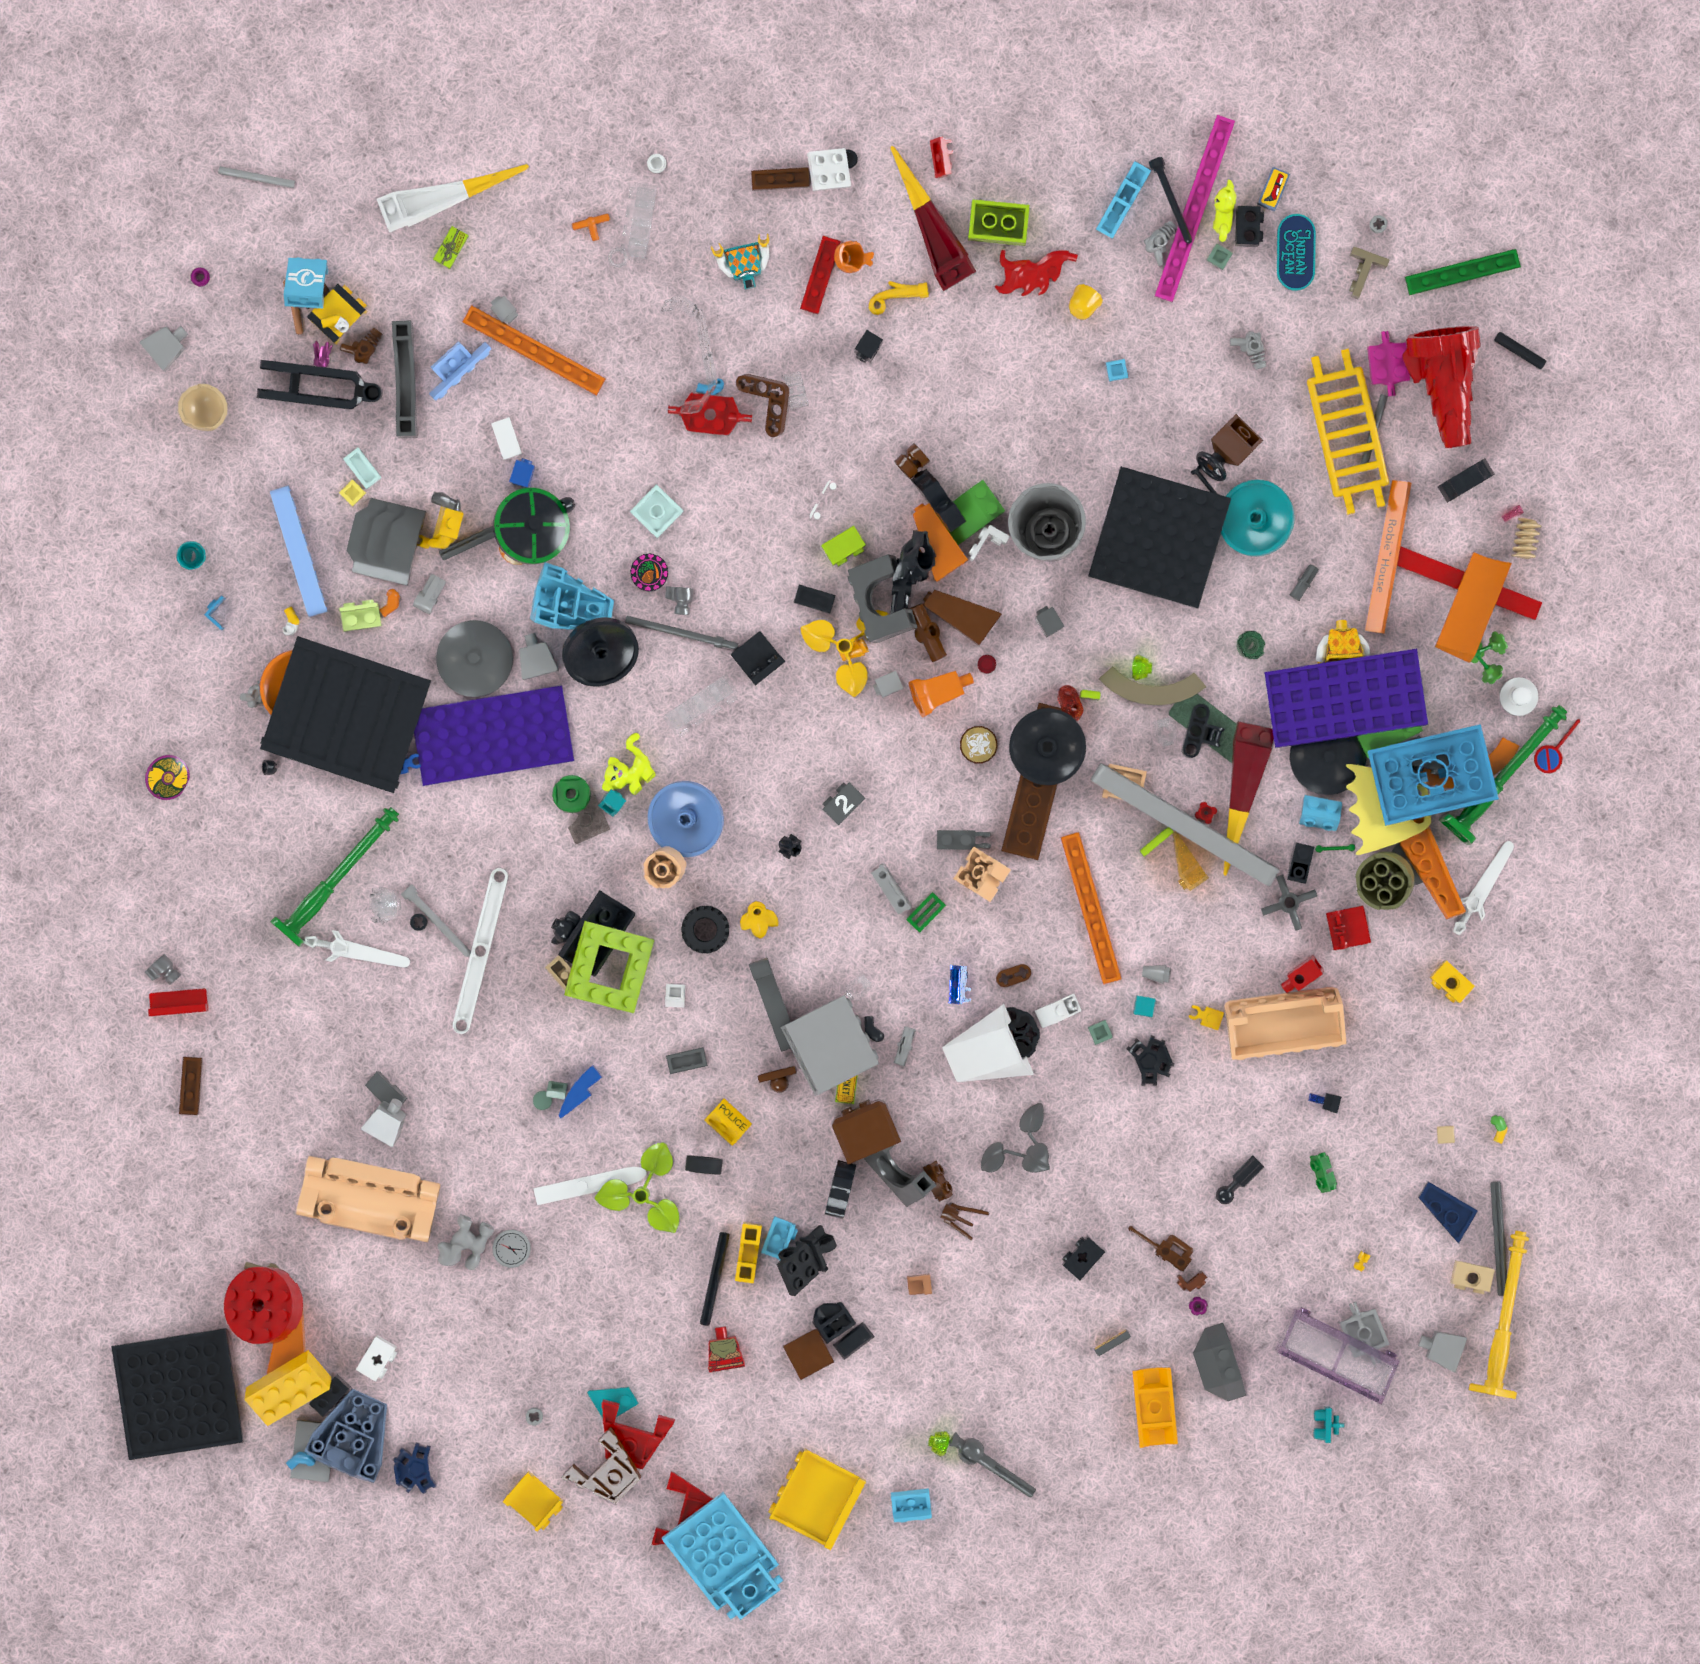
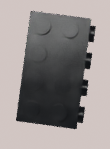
(602, 911)

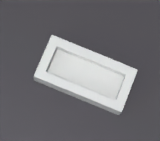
(506, 438)

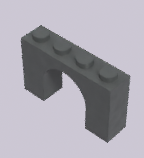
(864, 580)
(905, 1186)

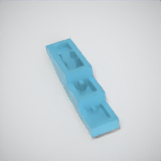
(1123, 199)

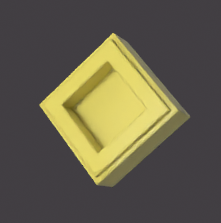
(352, 492)

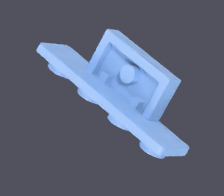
(454, 365)

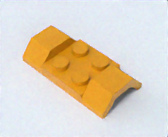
(1154, 1406)

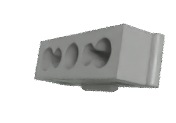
(891, 889)

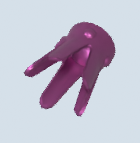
(321, 356)

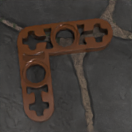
(774, 399)

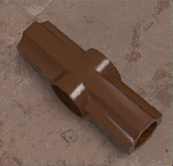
(928, 633)

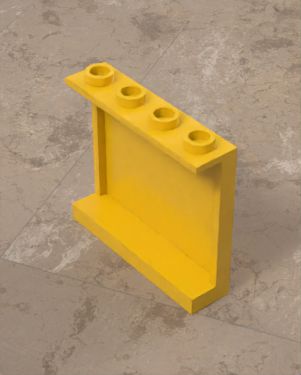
(817, 1498)

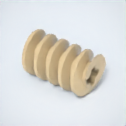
(1526, 538)

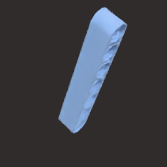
(298, 551)

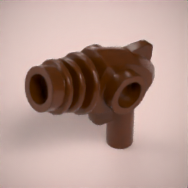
(364, 349)

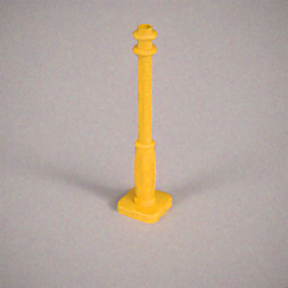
(1501, 1342)

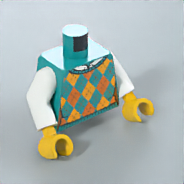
(744, 261)

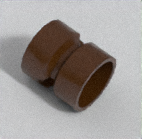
(912, 461)

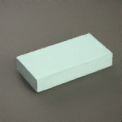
(362, 468)

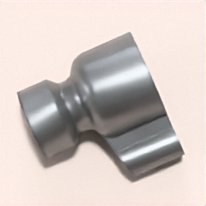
(682, 597)
(163, 967)

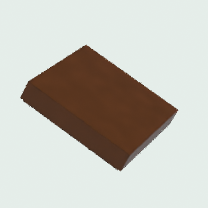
(808, 1354)

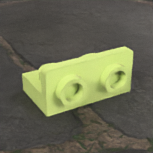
(360, 616)

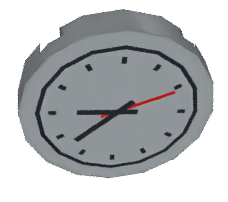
(511, 1248)

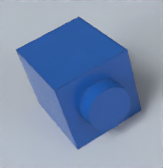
(522, 473)

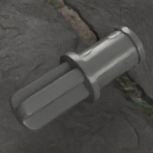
(1304, 582)

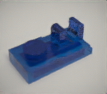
(958, 984)

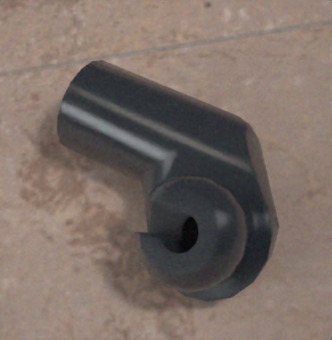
(872, 1032)

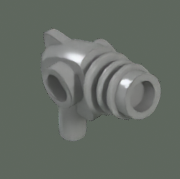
(1158, 240)
(1253, 346)
(253, 697)

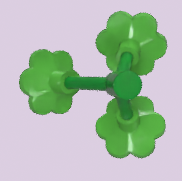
(1497, 644)

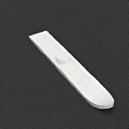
(586, 1184)

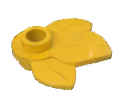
(758, 922)

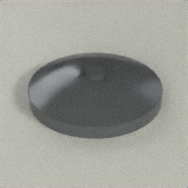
(474, 658)

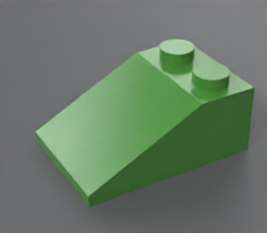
(978, 508)
(1388, 738)

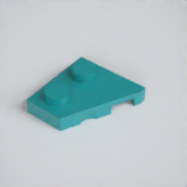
(618, 1395)

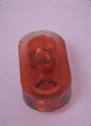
(1070, 701)

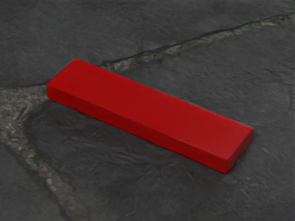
(820, 275)

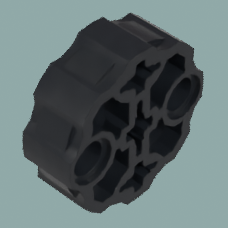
(1466, 480)
(1021, 1019)
(840, 1189)

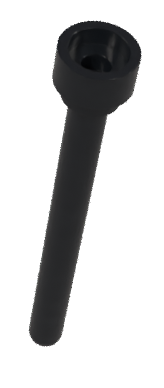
(1158, 166)

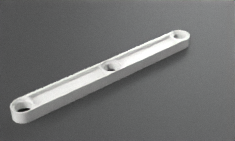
(477, 964)

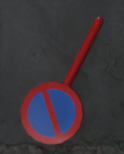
(1549, 758)

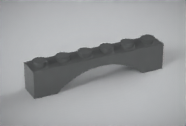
(405, 379)

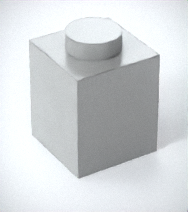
(888, 684)

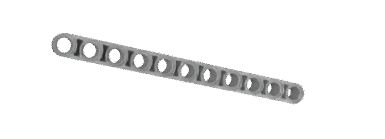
(1185, 824)

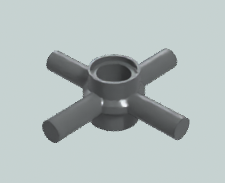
(1297, 900)

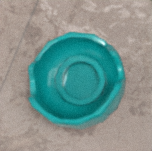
(184, 555)

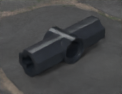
(901, 592)

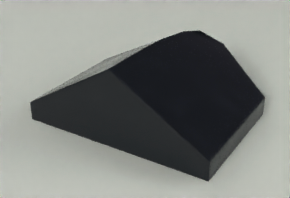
(832, 1320)

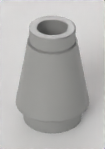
(1157, 973)

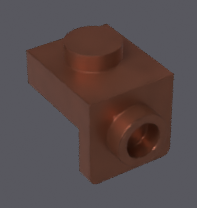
(1196, 1282)

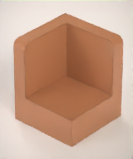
(919, 1284)

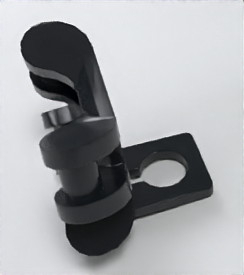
(1150, 1060)

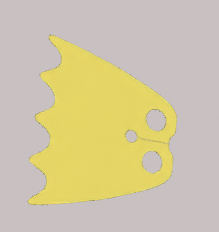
(1368, 809)

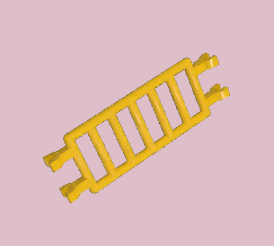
(1370, 426)

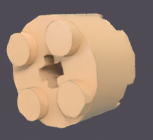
(674, 865)

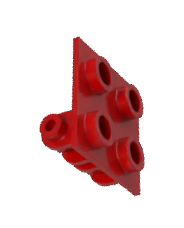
(1348, 927)

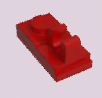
(940, 156)

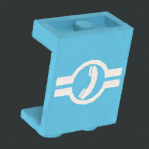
(305, 283)

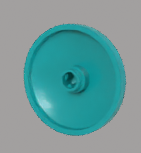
(1258, 518)

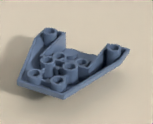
(351, 1437)

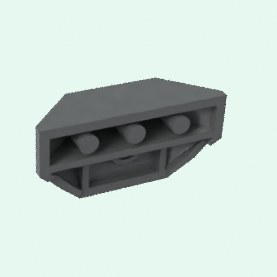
(1218, 1364)

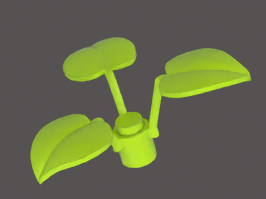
(615, 1197)

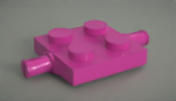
(1387, 363)

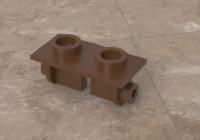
(943, 1188)

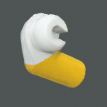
(336, 321)
(293, 622)

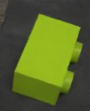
(843, 546)

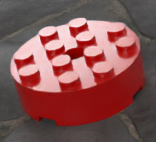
(263, 1323)

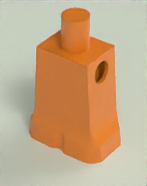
(937, 690)

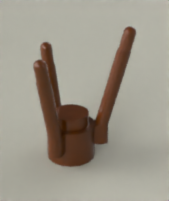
(951, 1214)

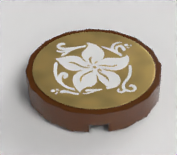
(978, 744)

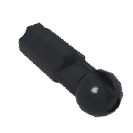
(1241, 1178)

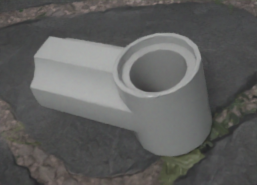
(428, 596)

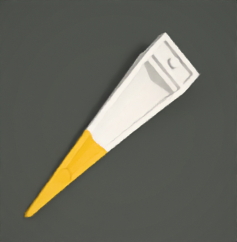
(415, 205)

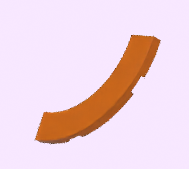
(1498, 760)

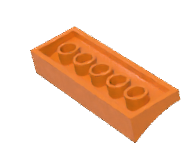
(1472, 606)

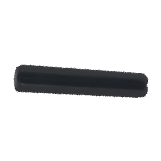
(1520, 350)

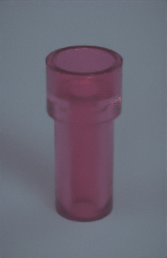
(1513, 513)

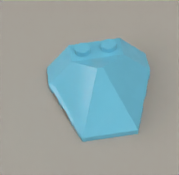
(566, 602)

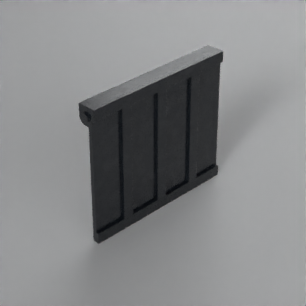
(345, 714)

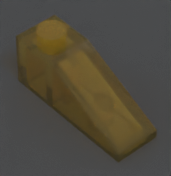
(1188, 868)

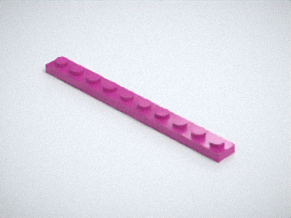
(1195, 207)

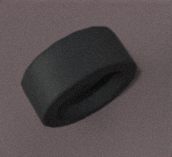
(703, 1164)

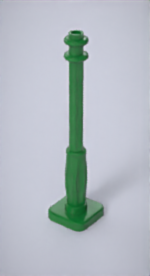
(1461, 824)
(319, 895)

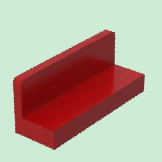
(178, 1002)

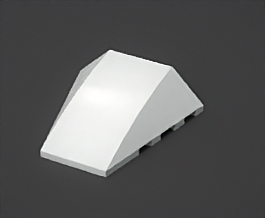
(986, 1051)

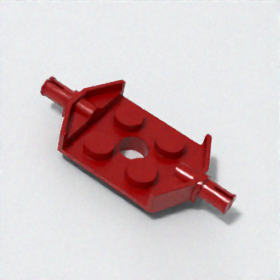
(724, 422)

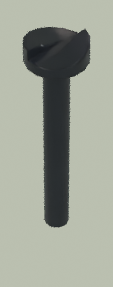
(1196, 471)

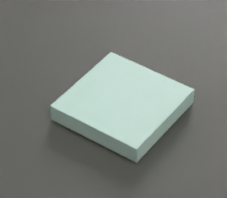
(656, 511)

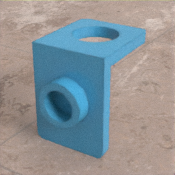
(212, 607)

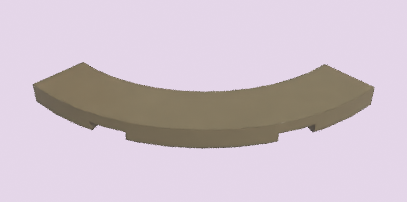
(1151, 694)

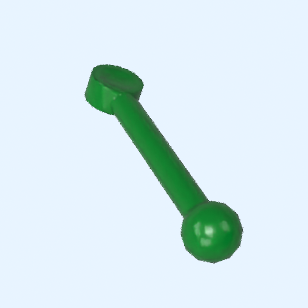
(1319, 848)

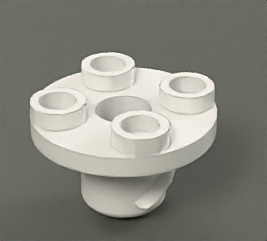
(1518, 696)

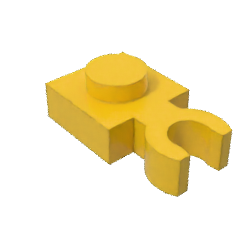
(1209, 1017)

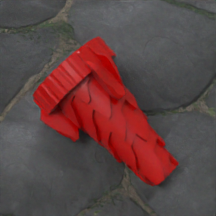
(1446, 363)

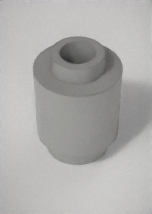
(504, 309)

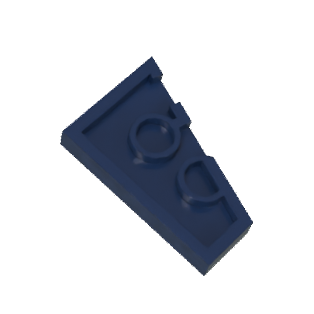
(1448, 1210)

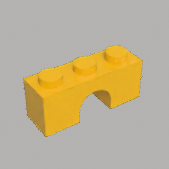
(748, 1252)

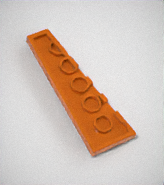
(1431, 868)

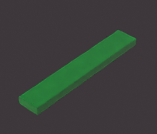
(1462, 272)

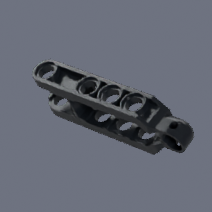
(363, 390)

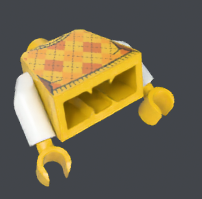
(1342, 644)

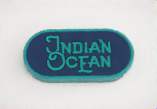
(1296, 252)

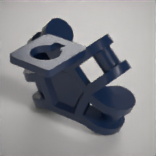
(415, 1469)

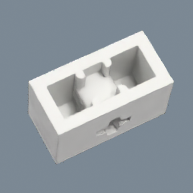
(378, 1347)

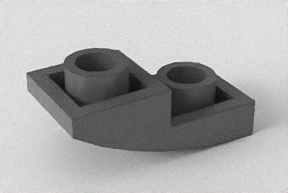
(384, 1089)

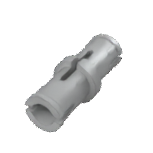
(904, 1046)

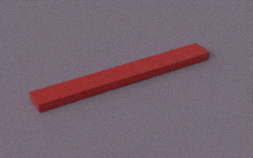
(1452, 577)

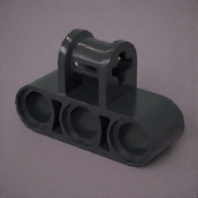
(1206, 734)

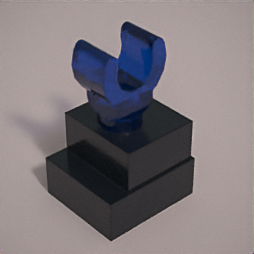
(1330, 1102)

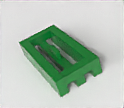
(914, 924)

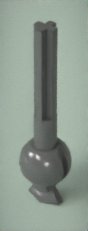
(972, 1452)

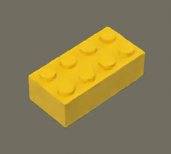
(287, 1388)

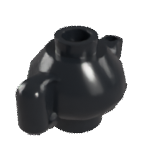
(564, 927)

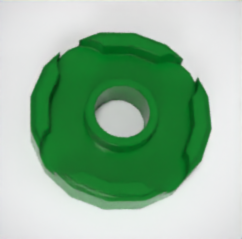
(575, 804)

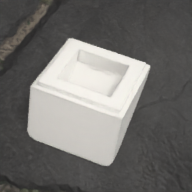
(675, 995)

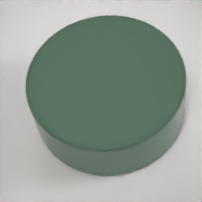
(541, 1101)

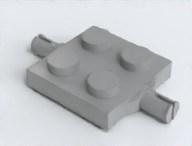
(1365, 1327)

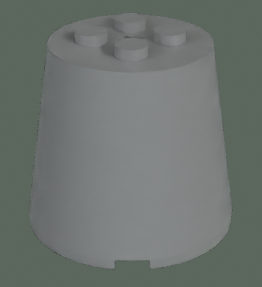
(1044, 508)

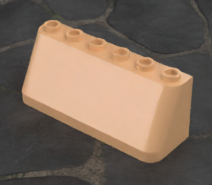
(1285, 1023)

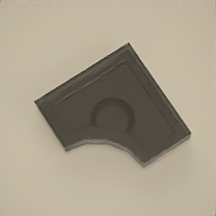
(589, 822)

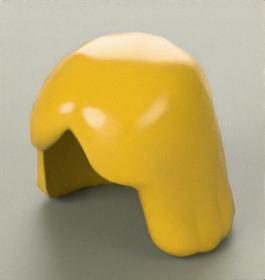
(1084, 301)

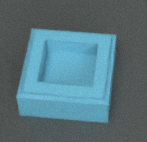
(1116, 370)

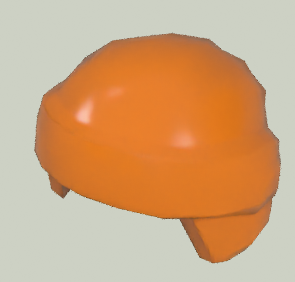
(857, 256)

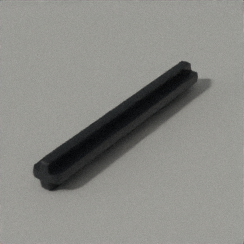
(714, 1278)

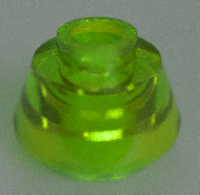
(1141, 667)
(939, 1443)

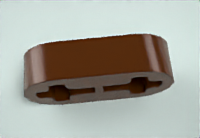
(1015, 980)

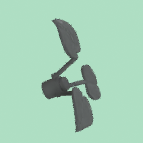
(1037, 1155)

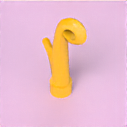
(899, 291)

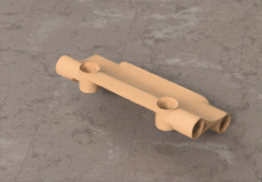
(368, 1198)

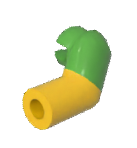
(1501, 1127)

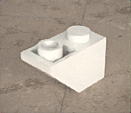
(1058, 1010)

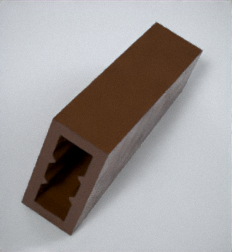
(964, 616)

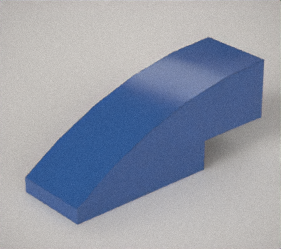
(580, 1091)

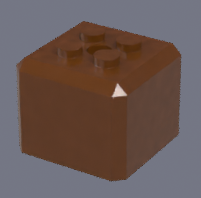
(865, 1130)

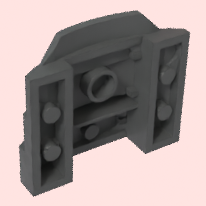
(385, 540)

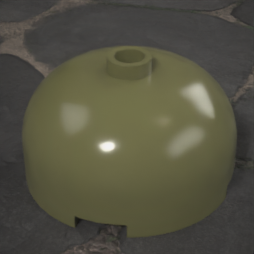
(1377, 887)

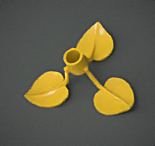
(818, 636)

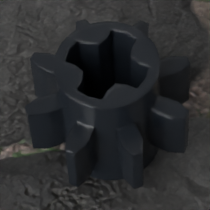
(790, 846)

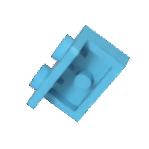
(1320, 813)
(779, 1237)
(911, 1505)

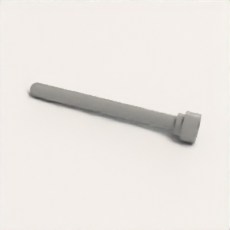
(411, 894)

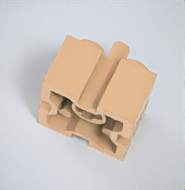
(982, 874)

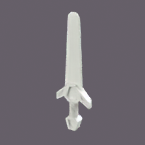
(1477, 897)
(356, 951)

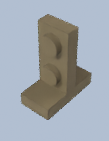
(1363, 268)

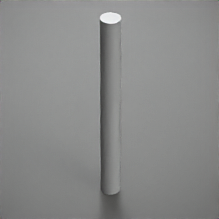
(256, 177)

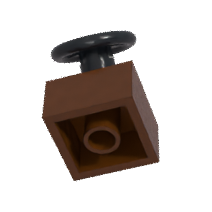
(1230, 446)

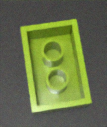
(998, 222)

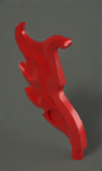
(1032, 275)

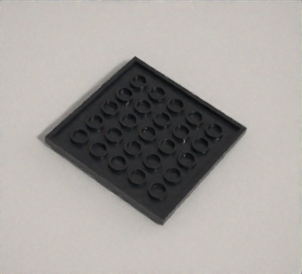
(1159, 537)
(177, 1394)

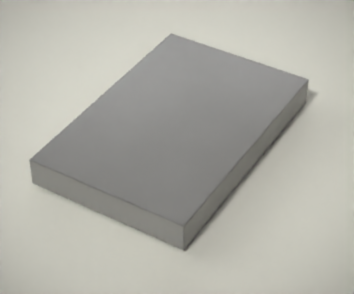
(318, 1471)

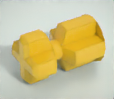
(1363, 1258)

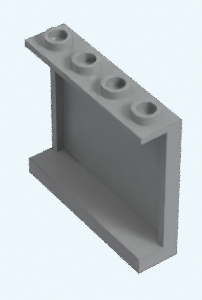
(830, 1045)

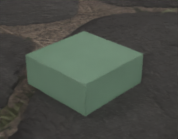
(1219, 256)
(1100, 1032)
(556, 1090)

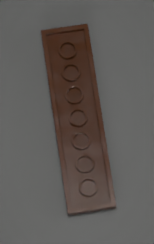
(1029, 815)

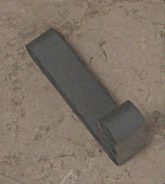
(772, 999)

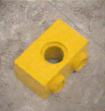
(1461, 988)

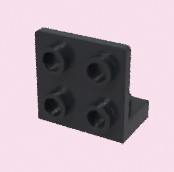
(757, 658)

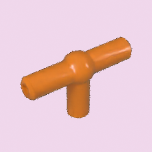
(591, 223)

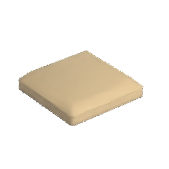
(1445, 1134)

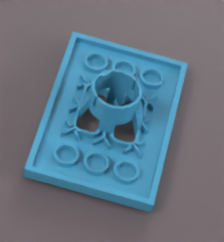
(1467, 766)

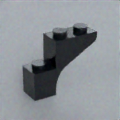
(938, 500)

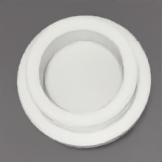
(656, 163)

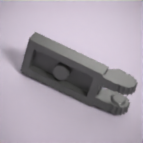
(960, 839)

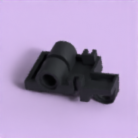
(801, 1263)

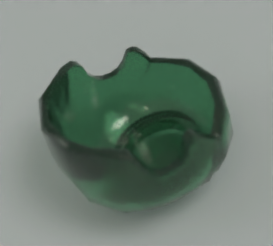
(1245, 641)

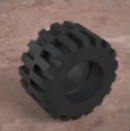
(688, 929)

